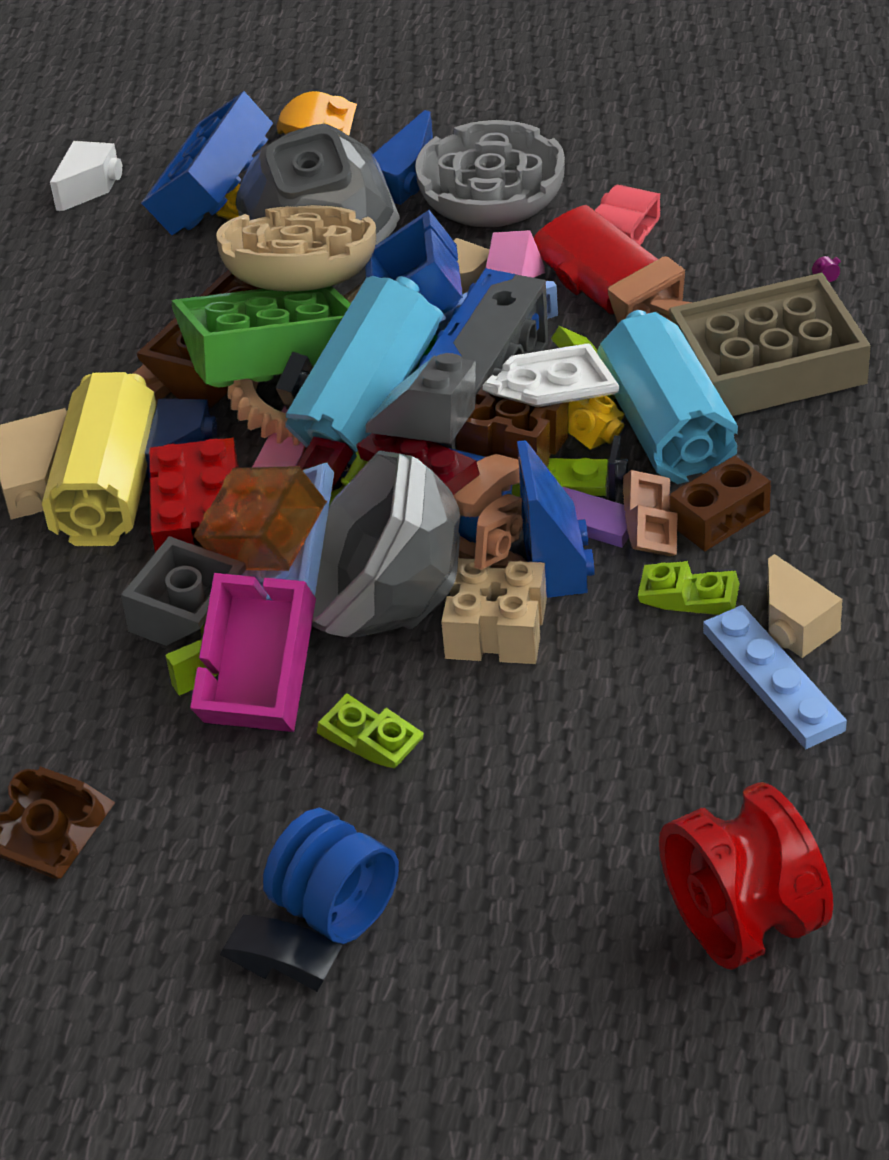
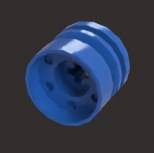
(330, 875)

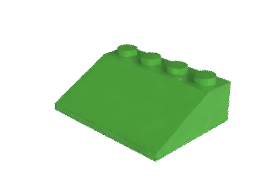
(256, 331)

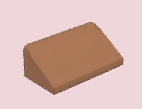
(655, 281)

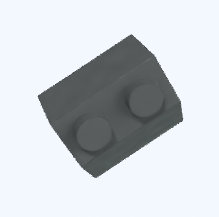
(429, 402)
(174, 591)

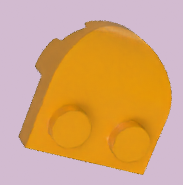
(314, 109)

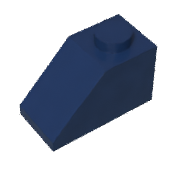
(179, 423)

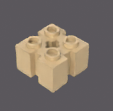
(495, 612)

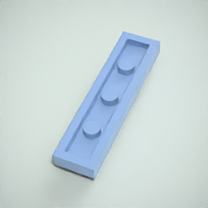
(774, 677)

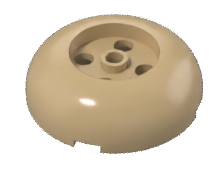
(297, 247)

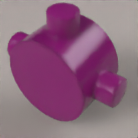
(828, 267)

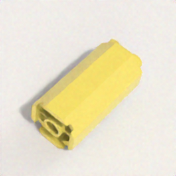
(100, 459)

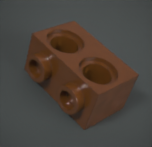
(720, 502)

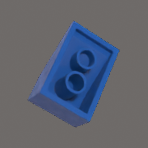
(552, 527)

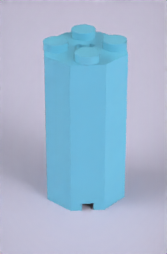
(364, 361)
(668, 397)

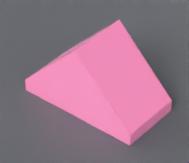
(515, 254)

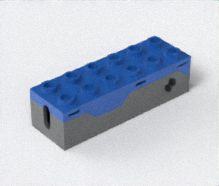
(496, 321)

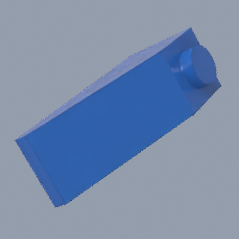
(399, 157)

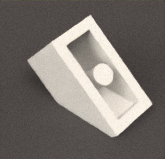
(85, 173)

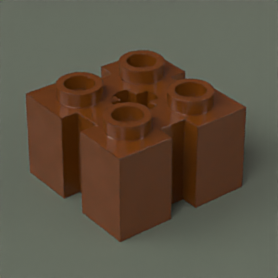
(502, 422)

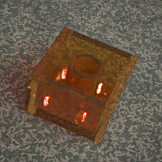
(262, 516)

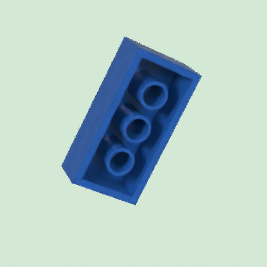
(208, 164)

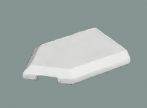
(553, 377)

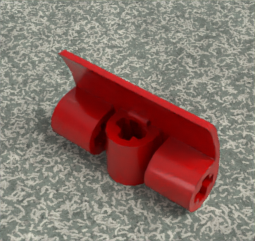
(589, 253)

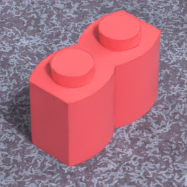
(631, 210)

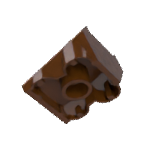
(49, 820)

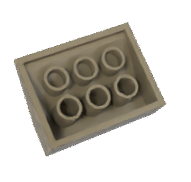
(776, 343)

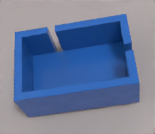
(423, 255)

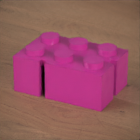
(255, 650)

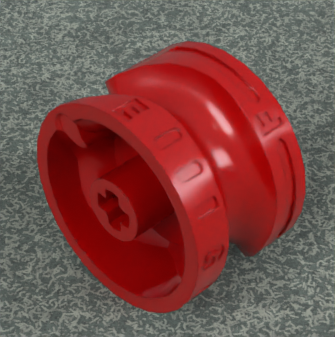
(746, 875)

